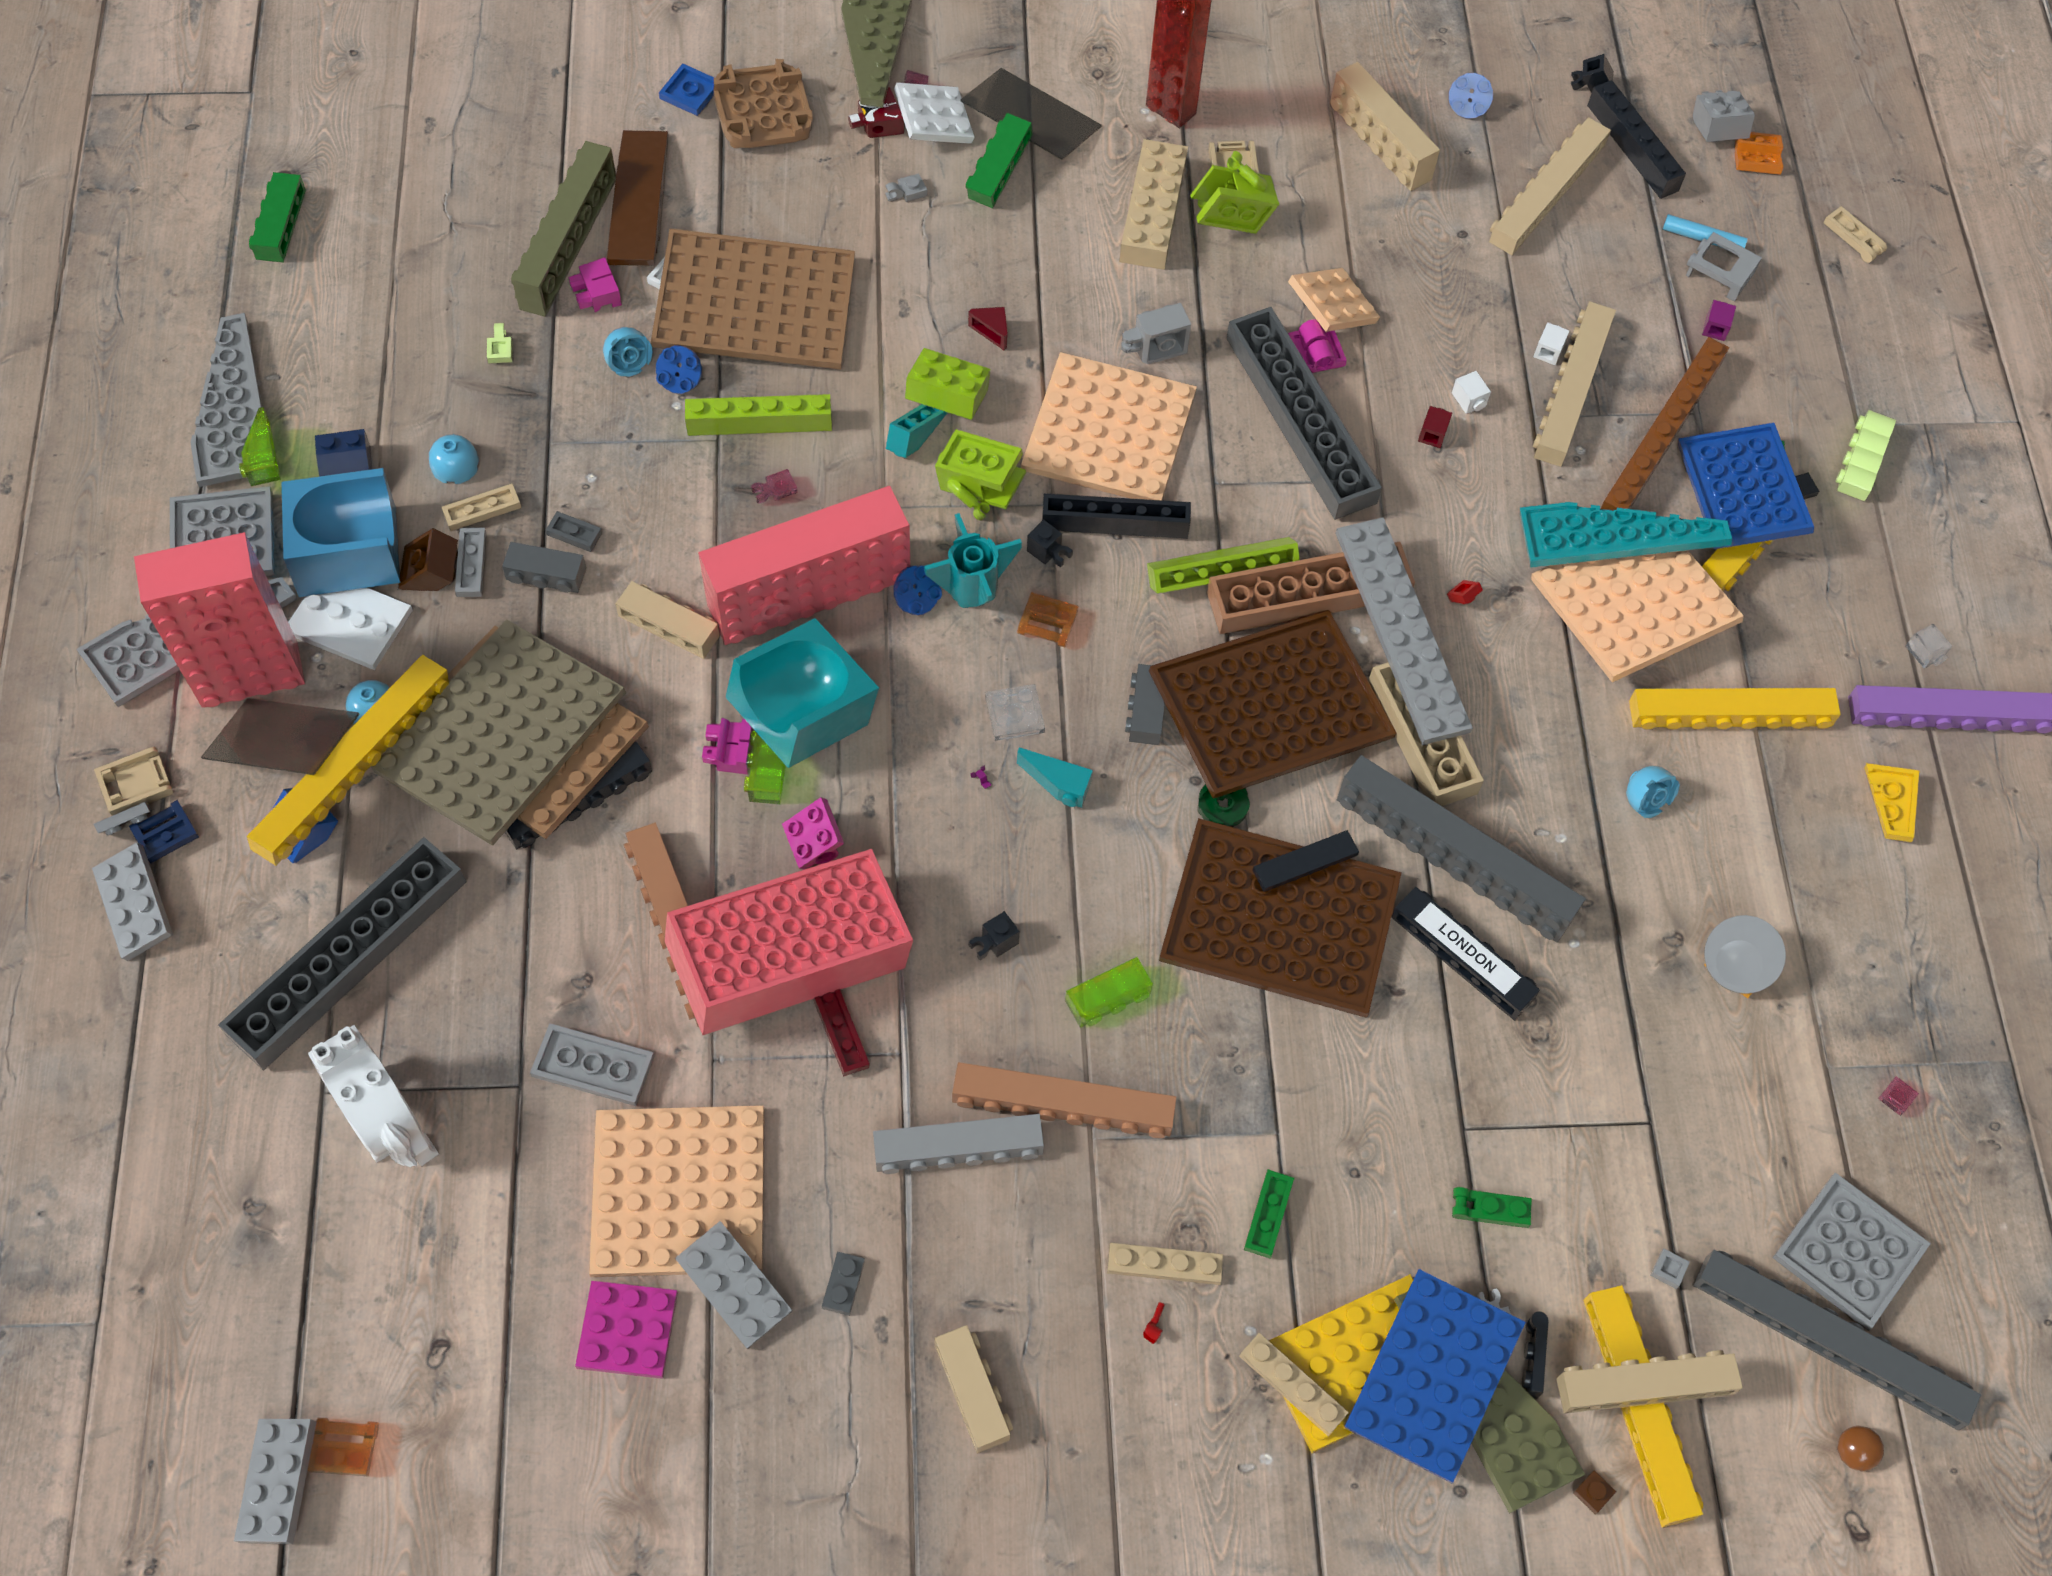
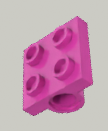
(1317, 347)
(813, 834)

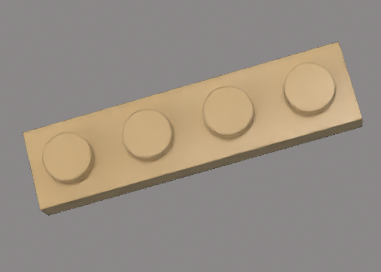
(1165, 1263)
(1293, 1384)

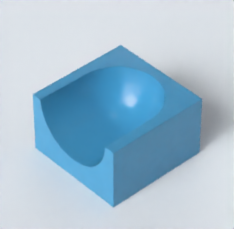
(340, 532)

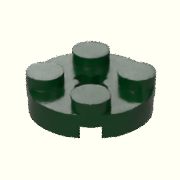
(1228, 816)

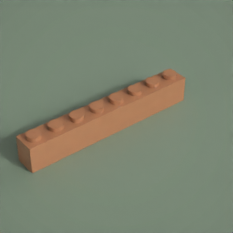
(659, 882)
(1064, 1100)

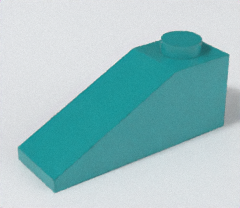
(913, 429)
(1061, 779)

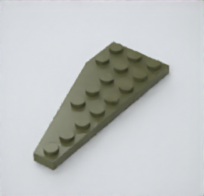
(873, 42)
(1521, 1445)

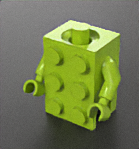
(1235, 197)
(979, 471)

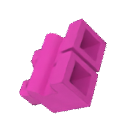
(598, 286)
(732, 746)

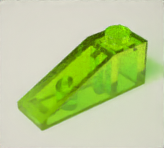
(259, 452)

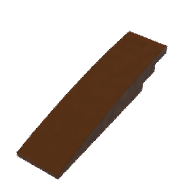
(638, 198)

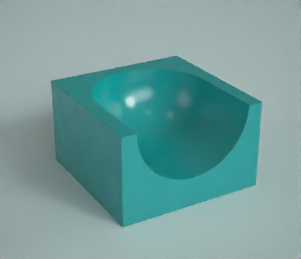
(801, 692)

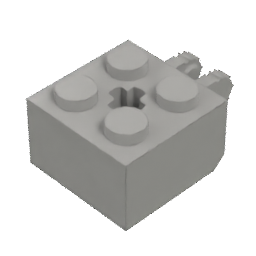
(1723, 116)
(1159, 334)

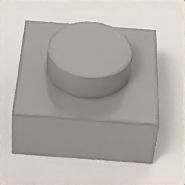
(1670, 1268)

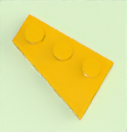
(1895, 799)

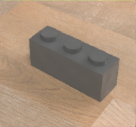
(544, 567)
(1146, 709)

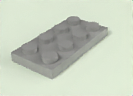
(132, 901)
(592, 1064)
(733, 1284)
(275, 1481)

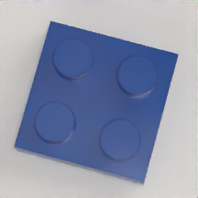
(688, 89)

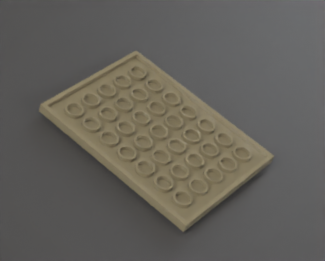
(499, 731)

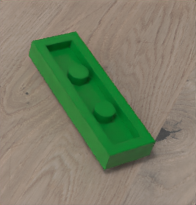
(1268, 1214)

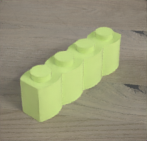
(1866, 454)

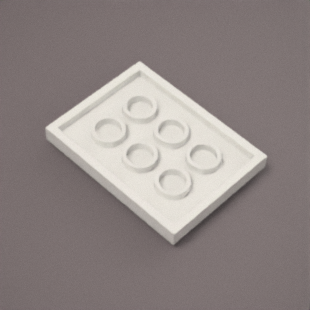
(351, 623)

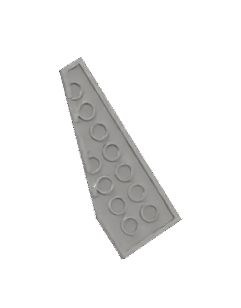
(227, 404)
(135, 656)

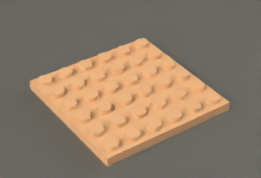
(1109, 428)
(1637, 607)
(669, 1180)

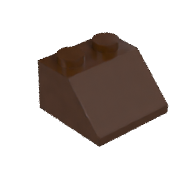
(428, 562)

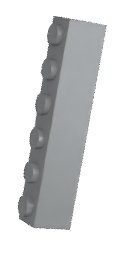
(958, 1143)

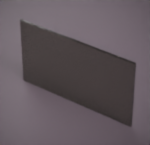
(1054, 124)
(280, 736)

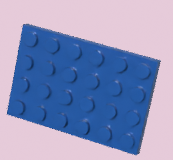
(1748, 482)
(1435, 1375)

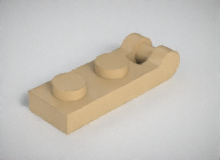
(1855, 234)

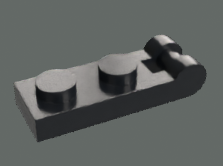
(1536, 1354)

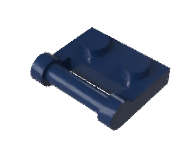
(167, 836)

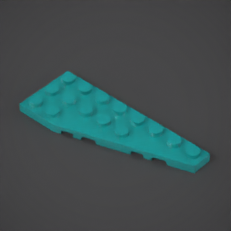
(1581, 534)

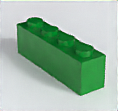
(999, 160)
(277, 217)

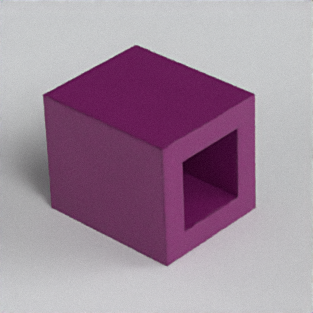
(1719, 320)

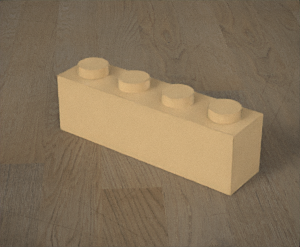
(668, 619)
(972, 1388)

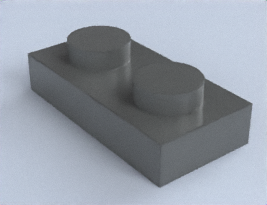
(573, 531)
(843, 1283)

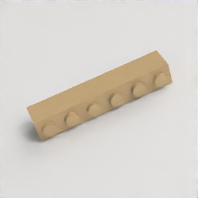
(1649, 1382)

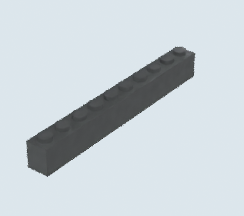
(1838, 1340)

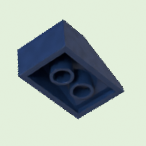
(343, 452)

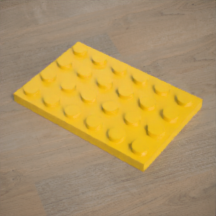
(1340, 1353)

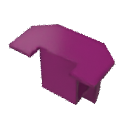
(982, 776)

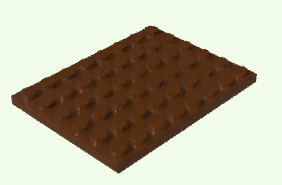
(1271, 703)
(1300, 940)

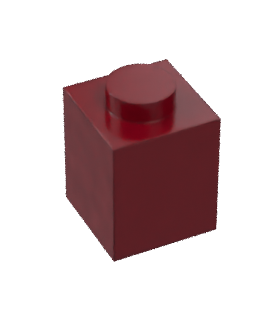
(1435, 426)

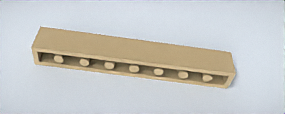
(1549, 186)
(1574, 385)

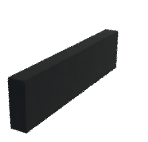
(1305, 861)

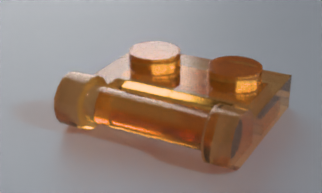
(1049, 612)
(342, 1457)

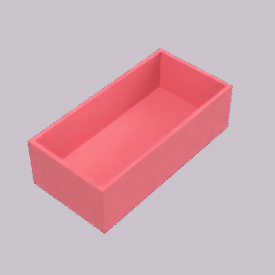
(787, 941)

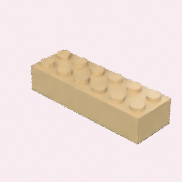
(1384, 126)
(1153, 204)
(1441, 767)

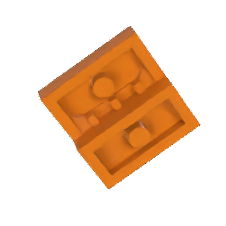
(1759, 153)

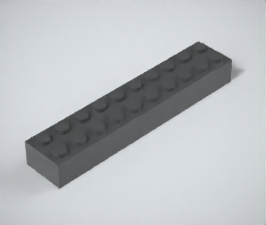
(1303, 413)
(1459, 849)
(342, 953)

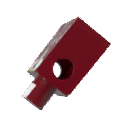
(878, 120)

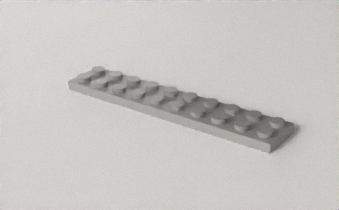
(1403, 631)

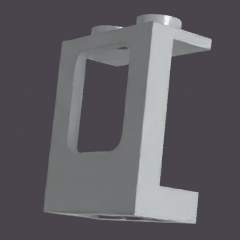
(1735, 278)

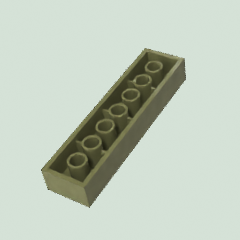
(564, 228)

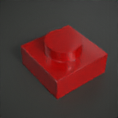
(1465, 592)

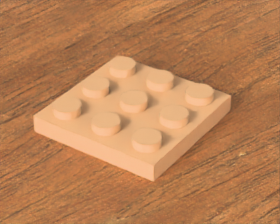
(1334, 299)

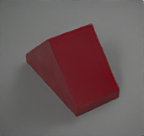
(990, 324)

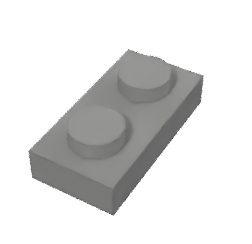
(134, 814)

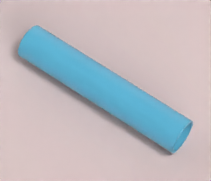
(1698, 231)

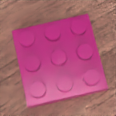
(626, 1329)

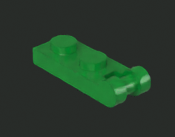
(1492, 1208)

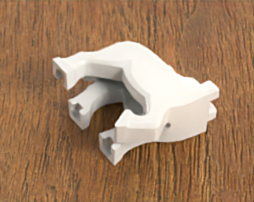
(370, 1099)

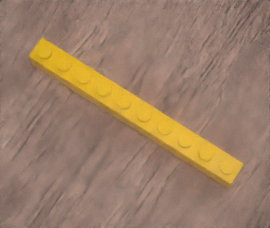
(350, 759)

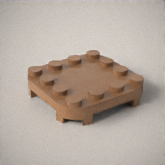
(762, 105)

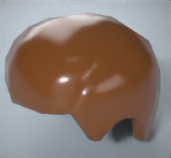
(1860, 1448)

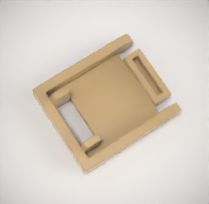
(1226, 149)
(139, 778)

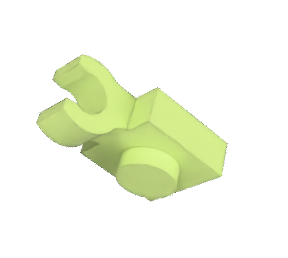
(500, 347)

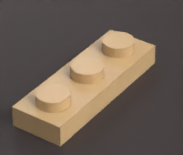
(481, 507)

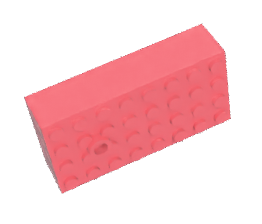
(805, 565)
(220, 619)

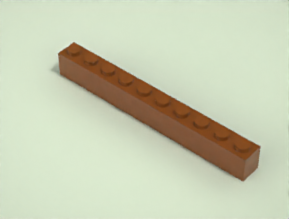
(1666, 426)

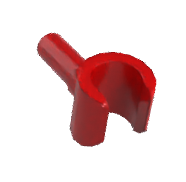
(1152, 1331)

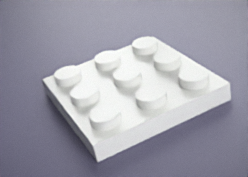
(933, 113)

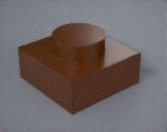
(1594, 1492)

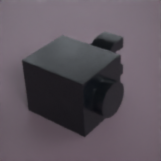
(1595, 72)
(1045, 543)
(997, 935)

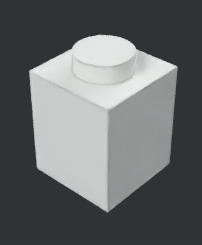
(1551, 343)
(1471, 392)

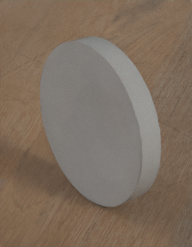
(1744, 954)

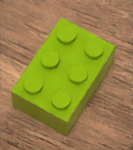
(947, 383)

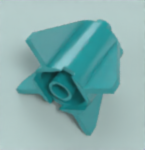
(972, 567)

